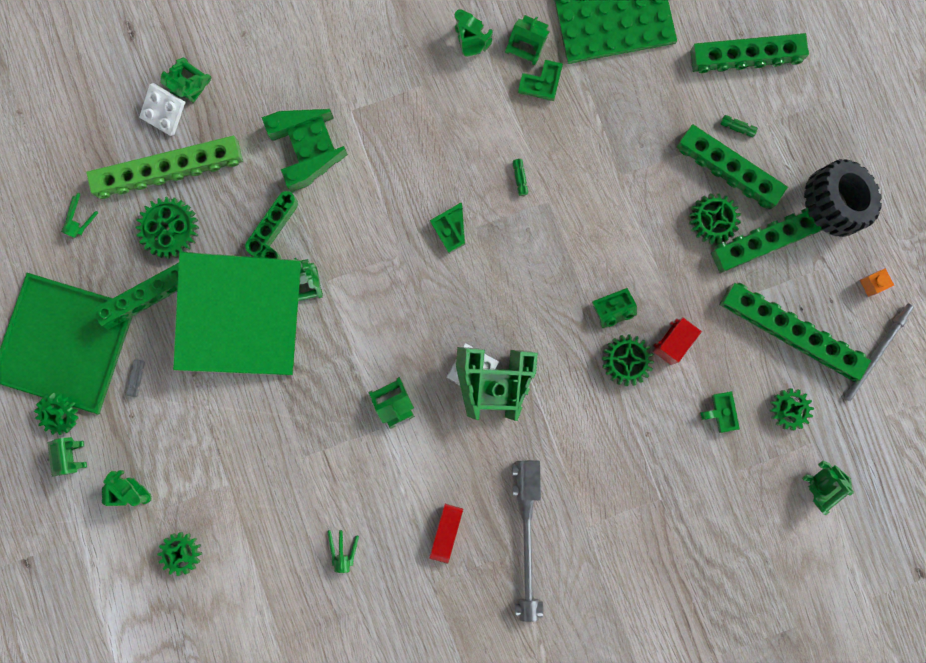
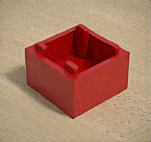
(676, 341)

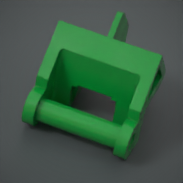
(531, 32)
(470, 36)
(183, 87)
(309, 275)
(395, 408)
(62, 458)
(828, 486)
(123, 491)

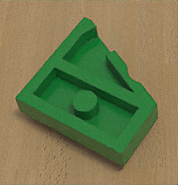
(450, 228)

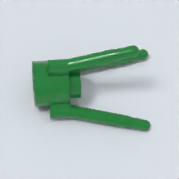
(72, 227)
(341, 562)

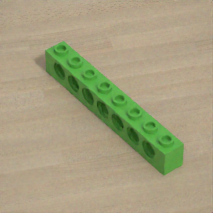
(99, 178)

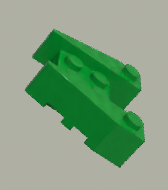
(310, 143)
(494, 387)

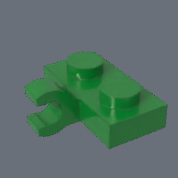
(724, 412)

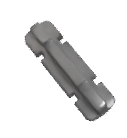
(135, 378)

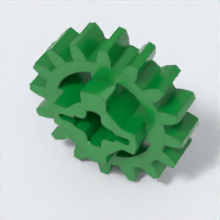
(787, 402)
(56, 414)
(174, 562)

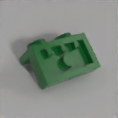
(615, 308)

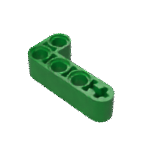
(275, 226)

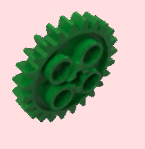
(179, 239)

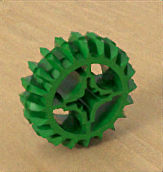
(729, 224)
(627, 352)

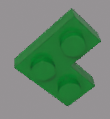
(544, 86)

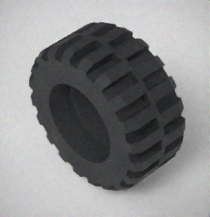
(856, 187)

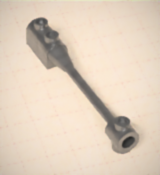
(527, 490)

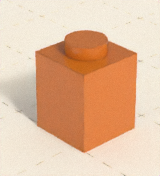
(876, 282)

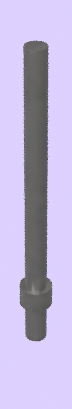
(899, 321)

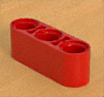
(446, 533)

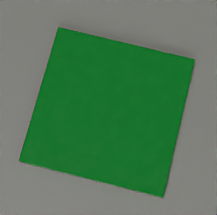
(236, 314)
(59, 344)

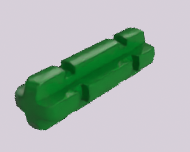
(739, 126)
(520, 177)

